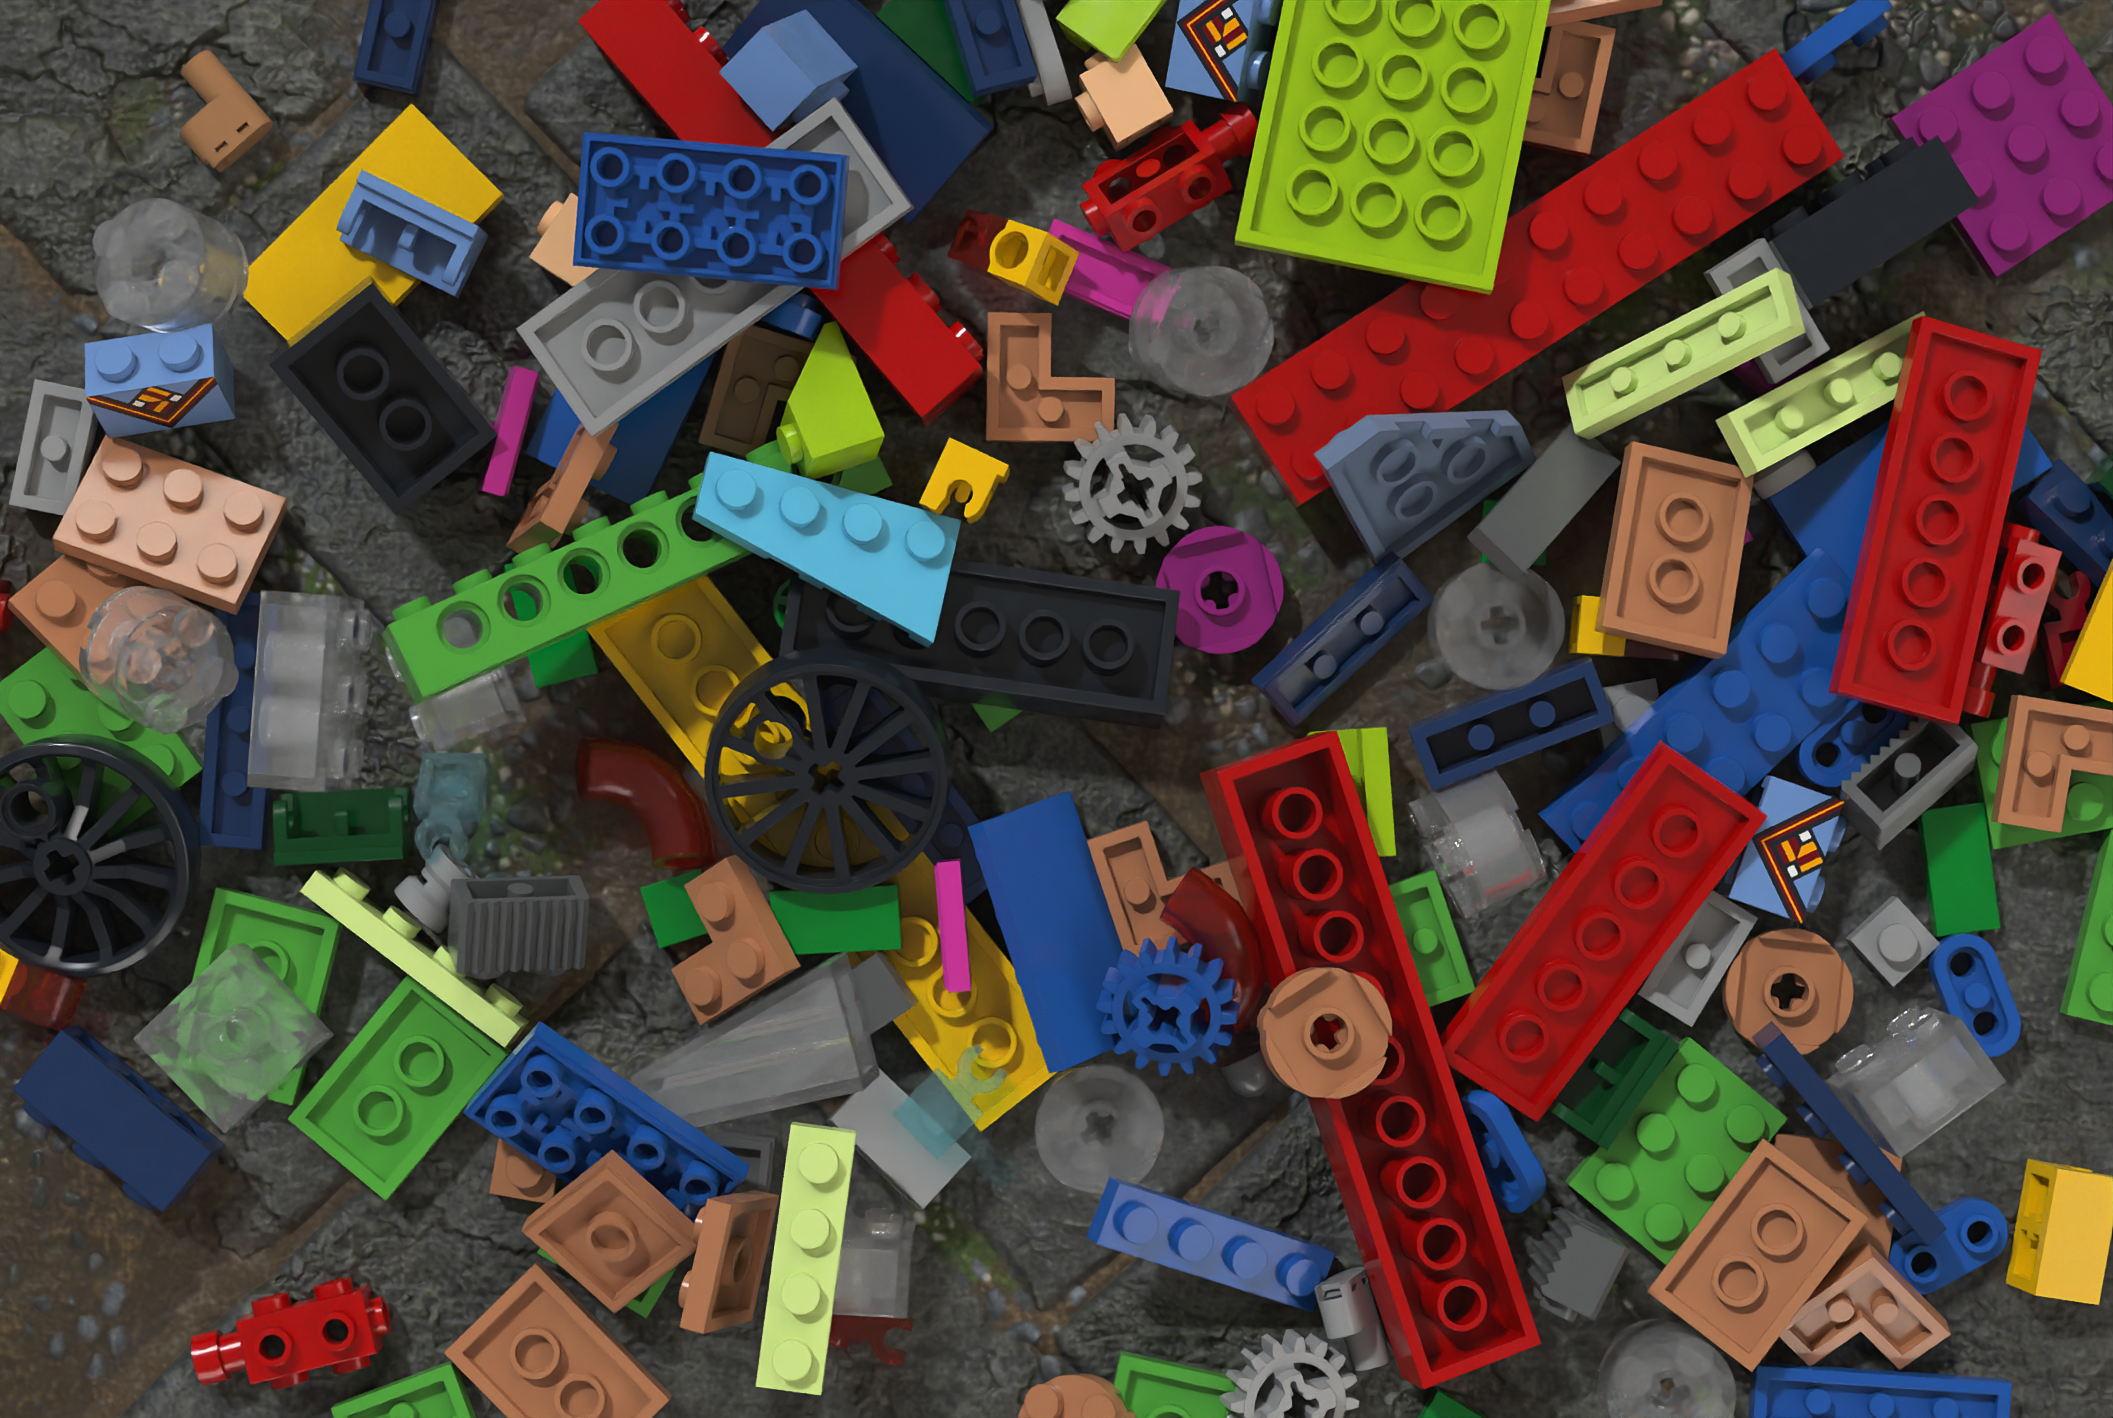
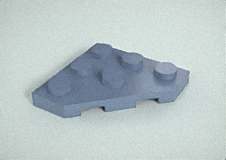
(1420, 472)

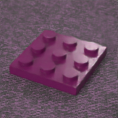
(2027, 139)

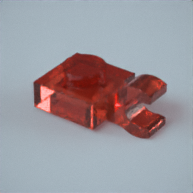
(872, 1330)

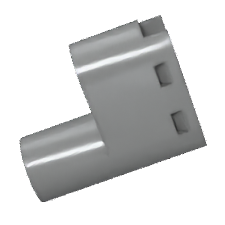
(1351, 1313)

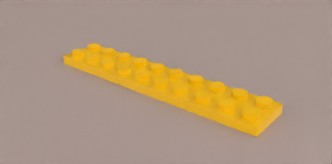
(683, 663)

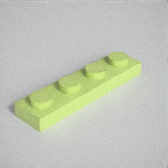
(1683, 354)
(1817, 401)
(396, 938)
(806, 1258)

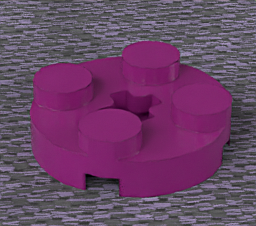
(1239, 560)

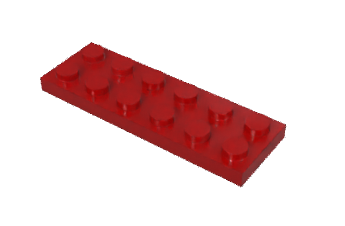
(1935, 521)
(1599, 931)

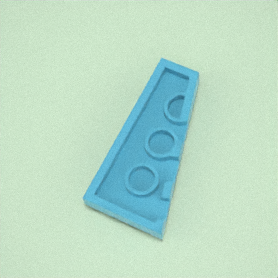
(857, 545)

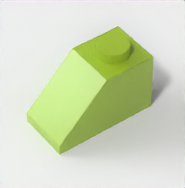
(829, 413)

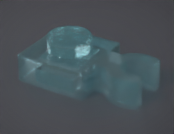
(447, 793)
(941, 1107)

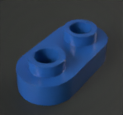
(1857, 22)
(796, 317)
(1852, 740)
(1976, 990)
(1506, 1158)
(1951, 1251)

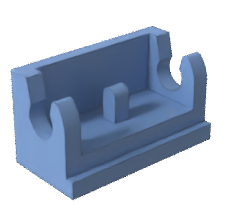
(410, 234)

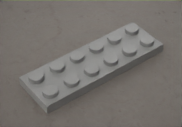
(636, 332)

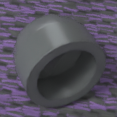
(1247, 1072)

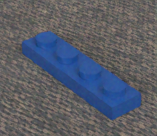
(1209, 1244)
(1841, 1392)

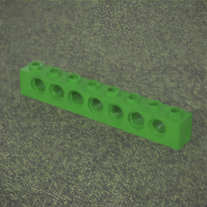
(435, 666)

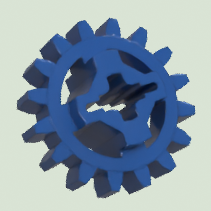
(1168, 998)

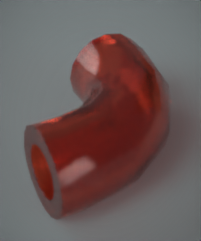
(652, 792)
(1215, 919)

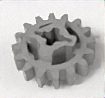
(1153, 472)
(1267, 1381)

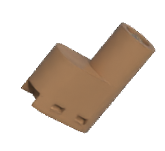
(228, 121)

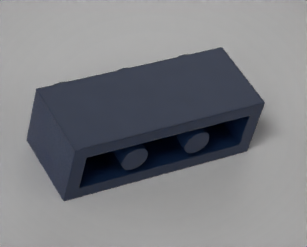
(1510, 723)
(117, 1119)

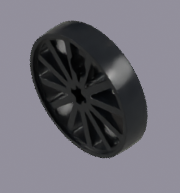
(837, 789)
(100, 863)

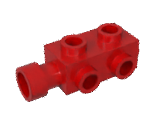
(1166, 187)
(2013, 609)
(304, 1333)

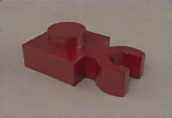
(2061, 635)

